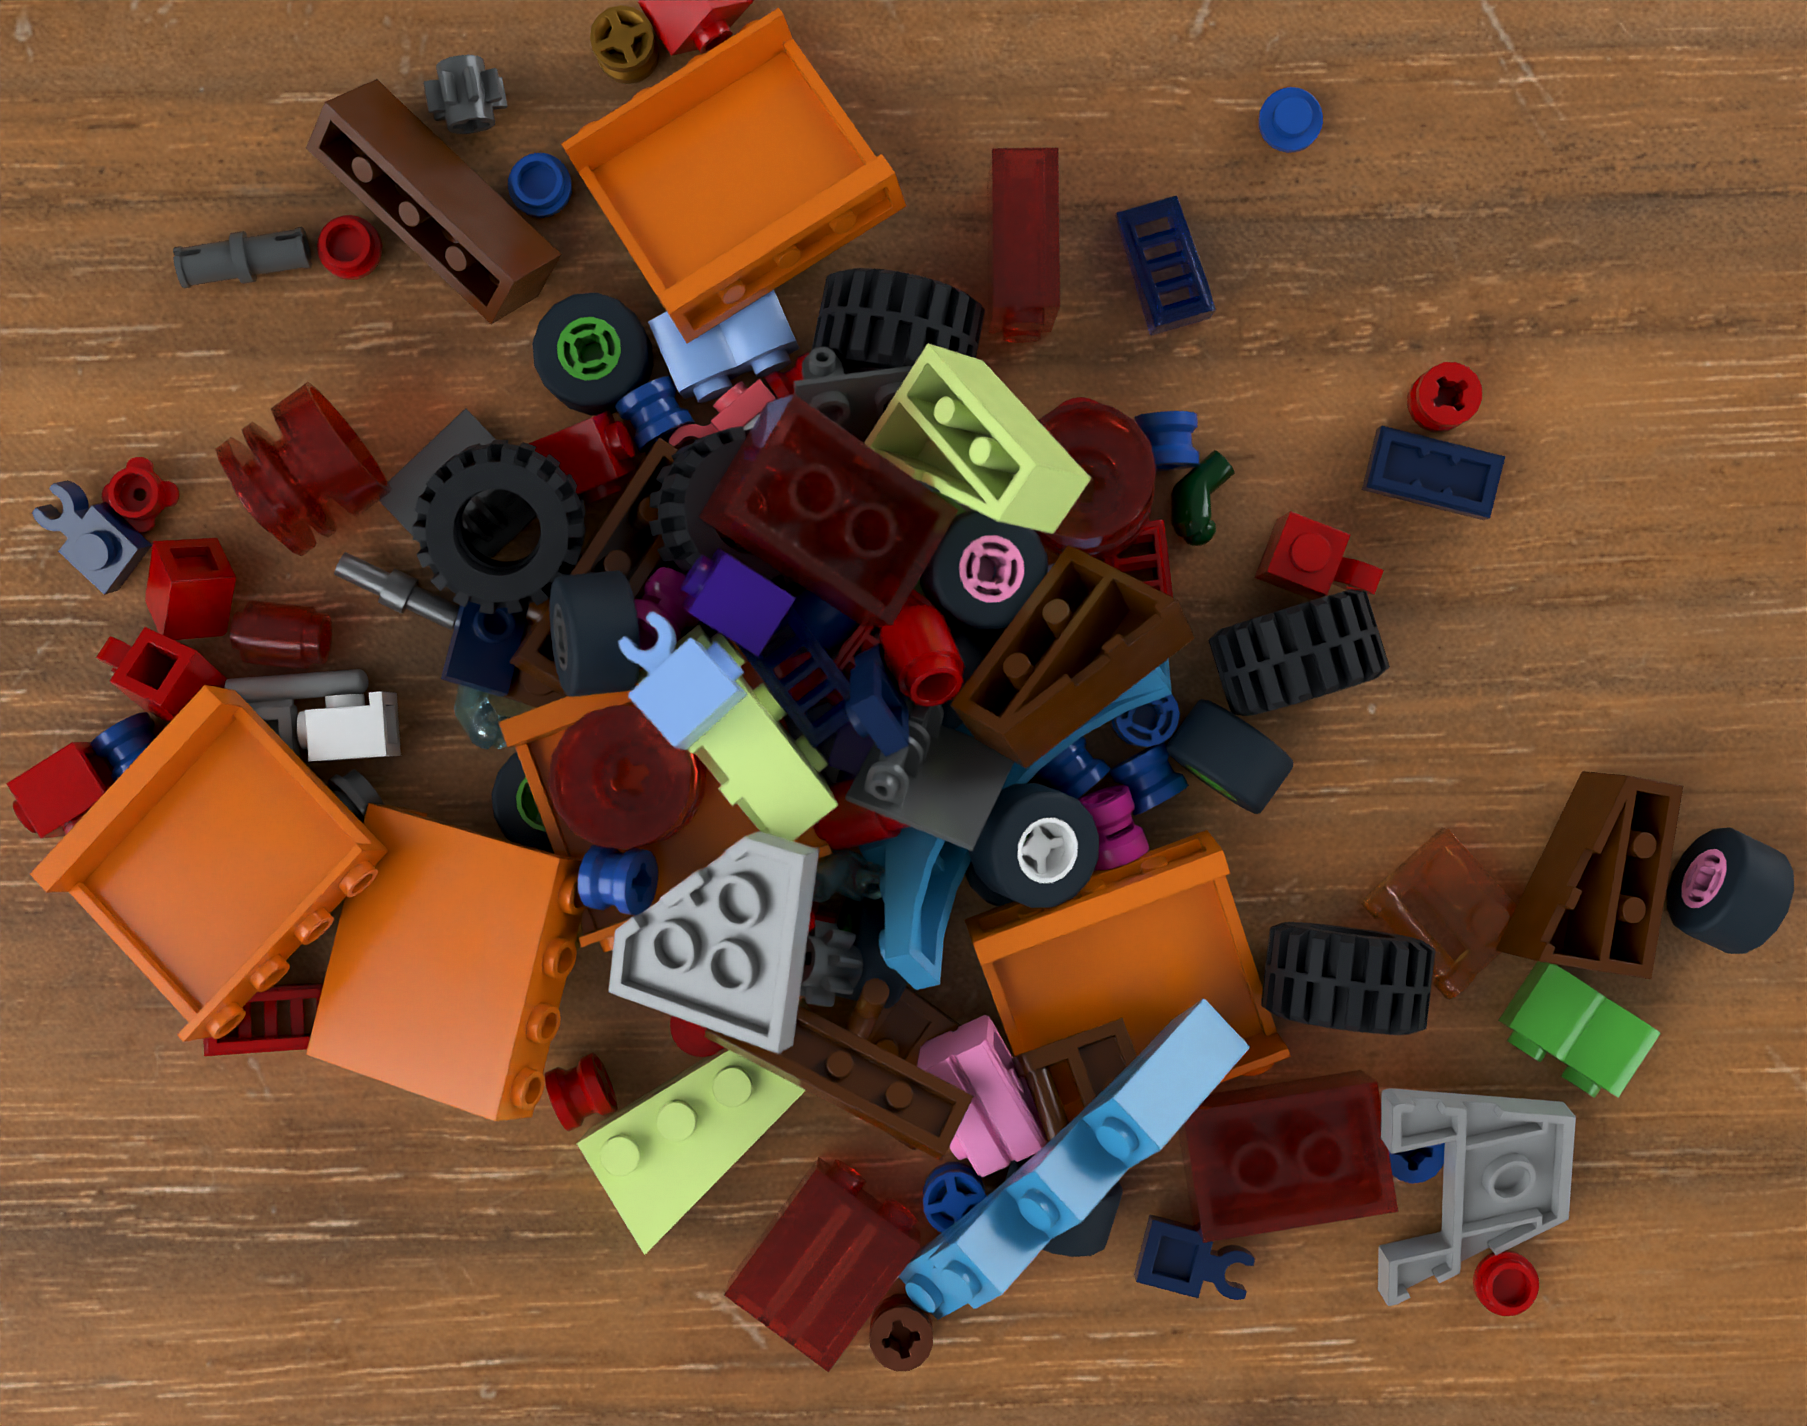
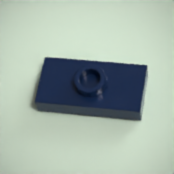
(1433, 473)
(483, 647)

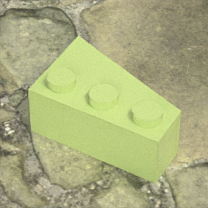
(977, 443)
(759, 761)

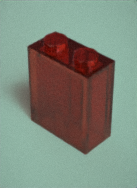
(1023, 242)
(825, 1262)

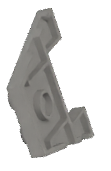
(1501, 1177)

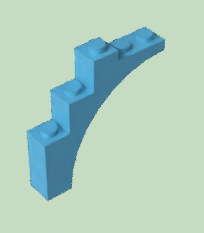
(927, 870)
(1077, 1167)

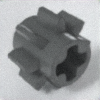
(465, 94)
(829, 964)

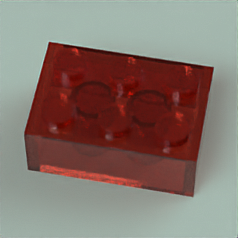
(829, 512)
(1287, 1156)

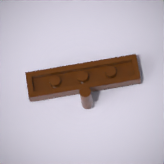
(863, 1077)

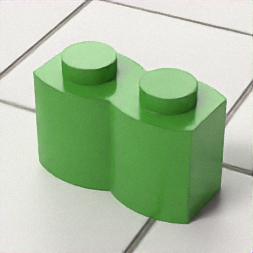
(1579, 1028)

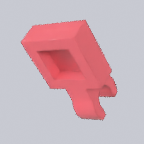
(735, 409)

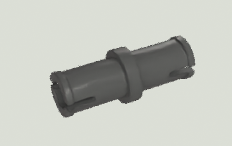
(242, 257)

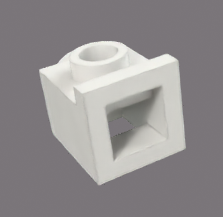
(351, 728)

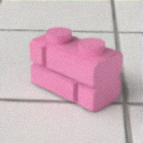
(1002, 1114)

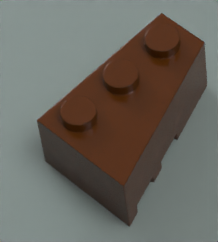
(1068, 656)
(1600, 878)

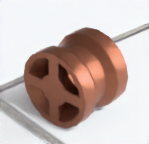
(899, 1318)

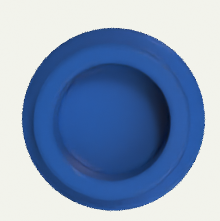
(1290, 119)
(540, 185)

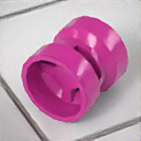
(666, 599)
(1118, 835)

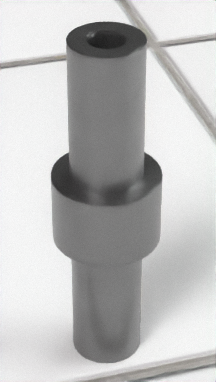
(397, 590)

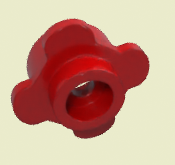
(123, 487)

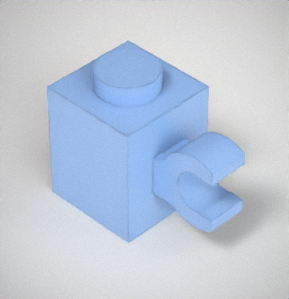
(685, 687)

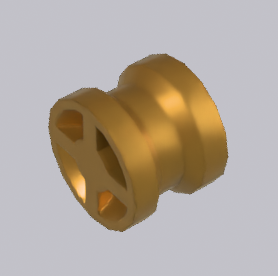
(619, 30)

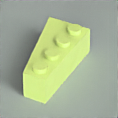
(683, 1138)

